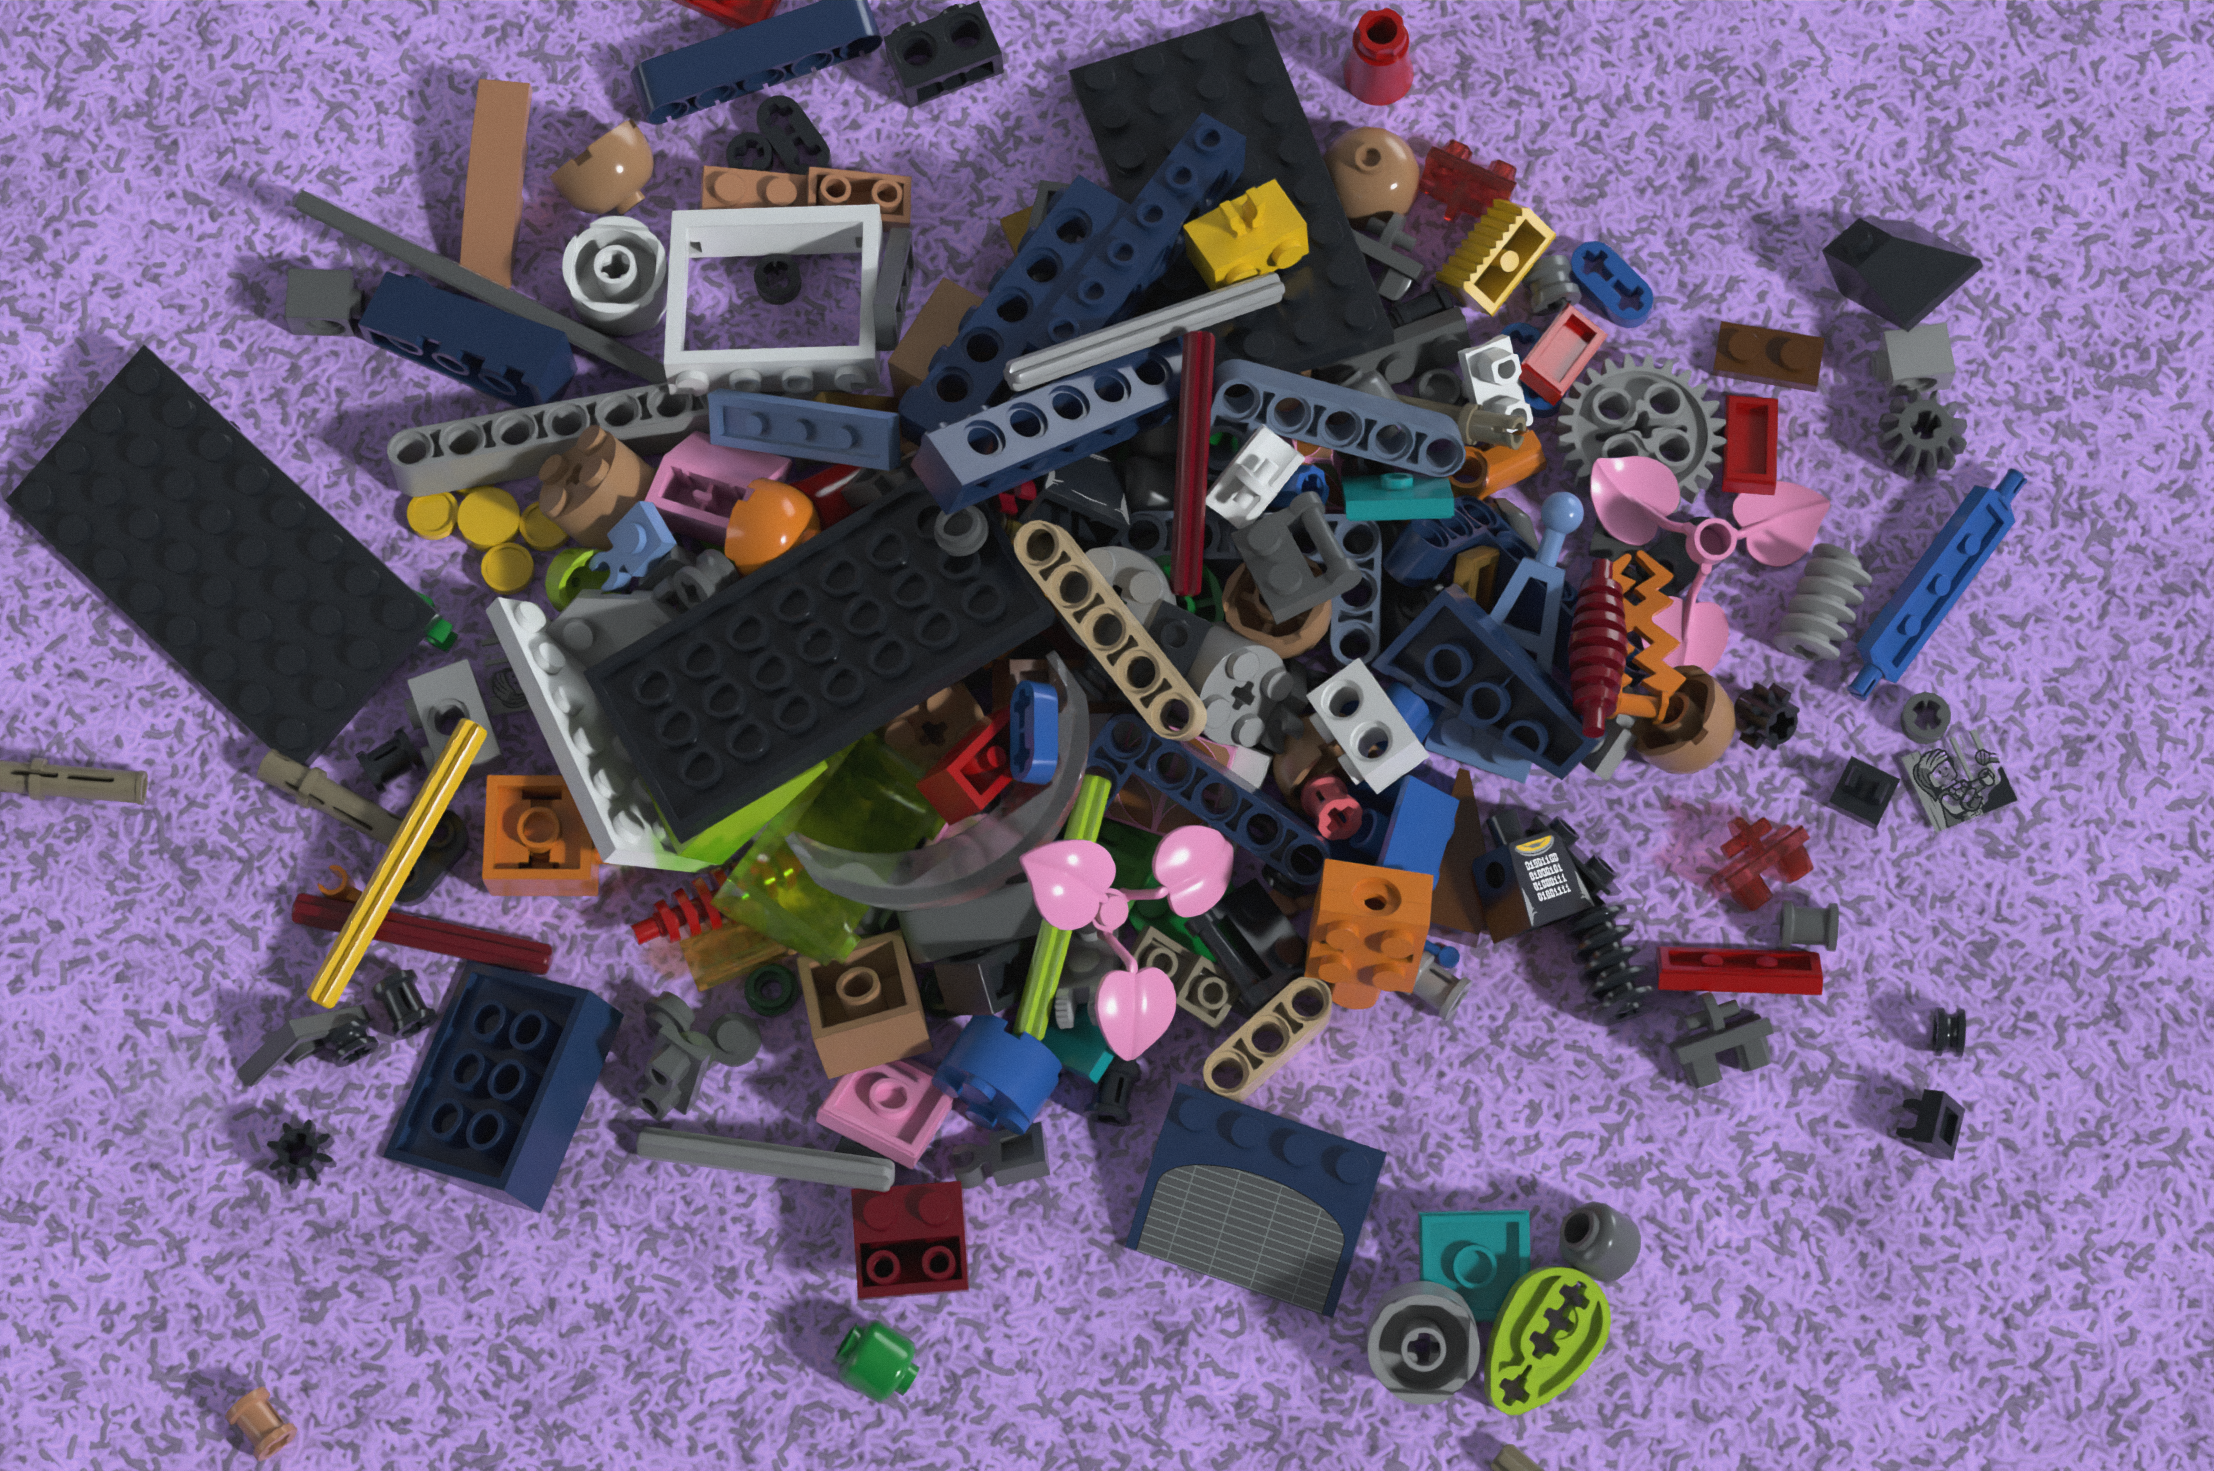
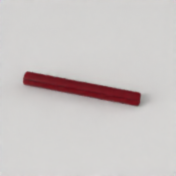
(1192, 463)
(430, 935)

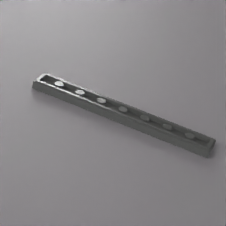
(479, 285)

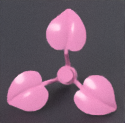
(1638, 493)
(1073, 890)

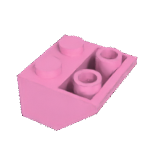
(704, 481)

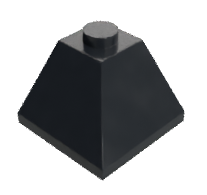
(1897, 269)

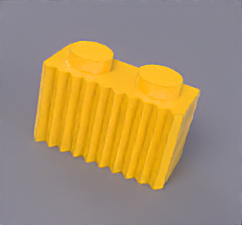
(1495, 256)

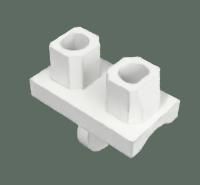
(1493, 378)
(1253, 477)

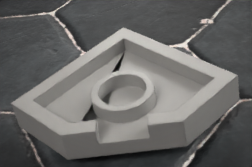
(603, 624)

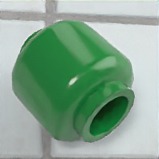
(876, 1360)

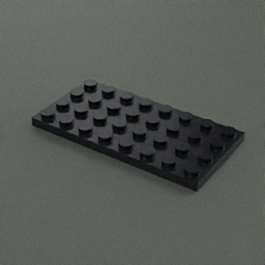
(1234, 73)
(223, 559)
(812, 655)

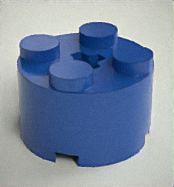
(998, 1074)

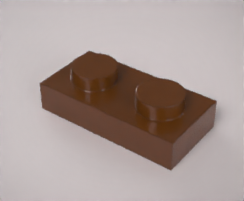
(1768, 356)

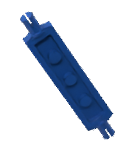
(1935, 583)

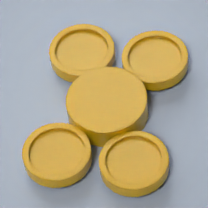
(489, 524)

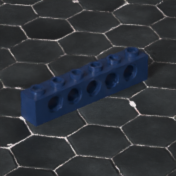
(1080, 211)
(1147, 235)
(1050, 426)

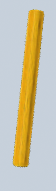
(396, 863)

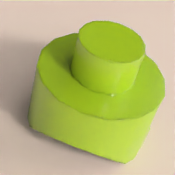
(570, 574)

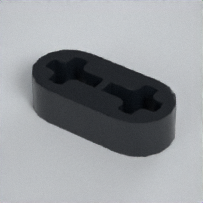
(802, 133)

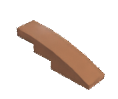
(496, 179)

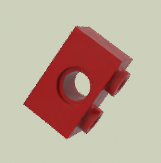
(971, 769)

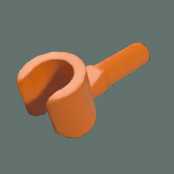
(346, 891)

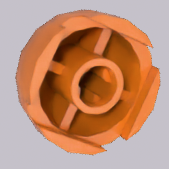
(768, 525)

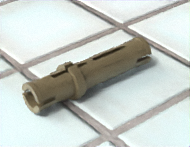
(1475, 422)
(88, 783)
(316, 790)

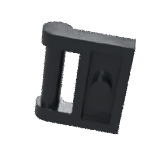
(1260, 935)

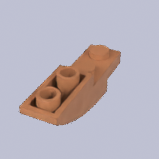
(820, 187)

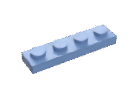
(804, 429)

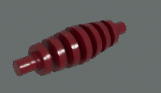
(1597, 648)

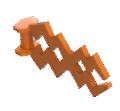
(1663, 679)

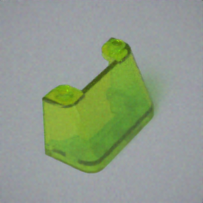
(856, 805)

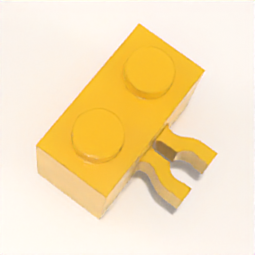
(1246, 237)

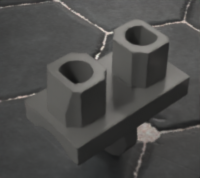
(1398, 270)
(1743, 1035)
(675, 1071)

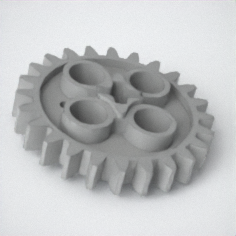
(1641, 429)

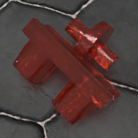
(1464, 185)
(1781, 848)

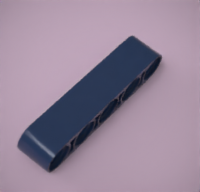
(754, 56)

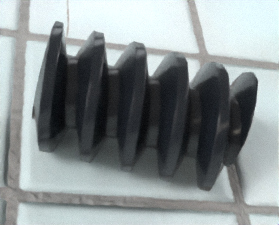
(1607, 965)

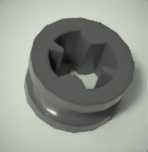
(1941, 719)

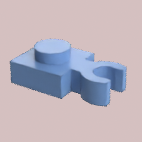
(638, 546)

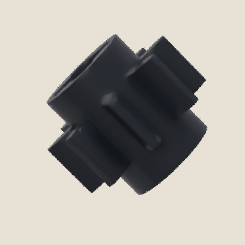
(1765, 716)
(307, 1167)

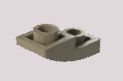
(1199, 984)

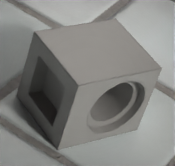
(1914, 360)

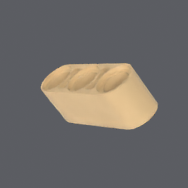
(1276, 1017)

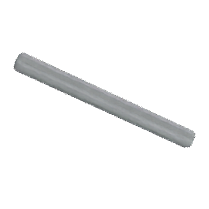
(1143, 331)

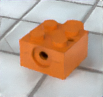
(536, 839)
(1368, 931)

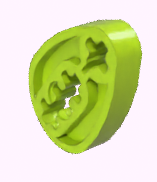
(1573, 1348)

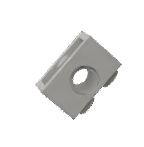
(447, 695)

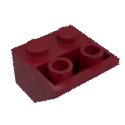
(910, 1240)

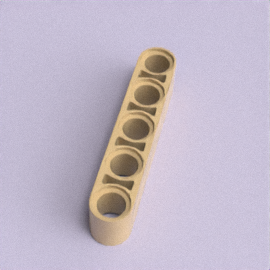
(1086, 620)

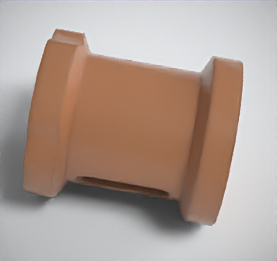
(261, 1423)

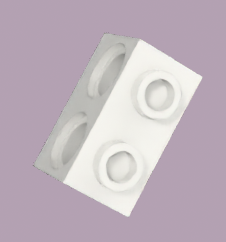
(1371, 723)

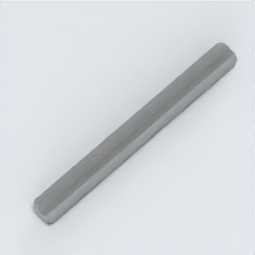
(766, 1159)

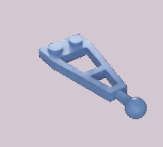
(1460, 741)

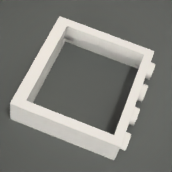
(763, 234)

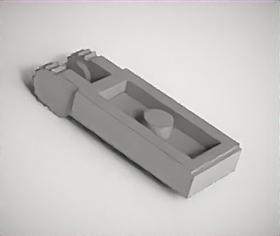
(1081, 973)

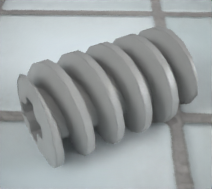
(1822, 604)

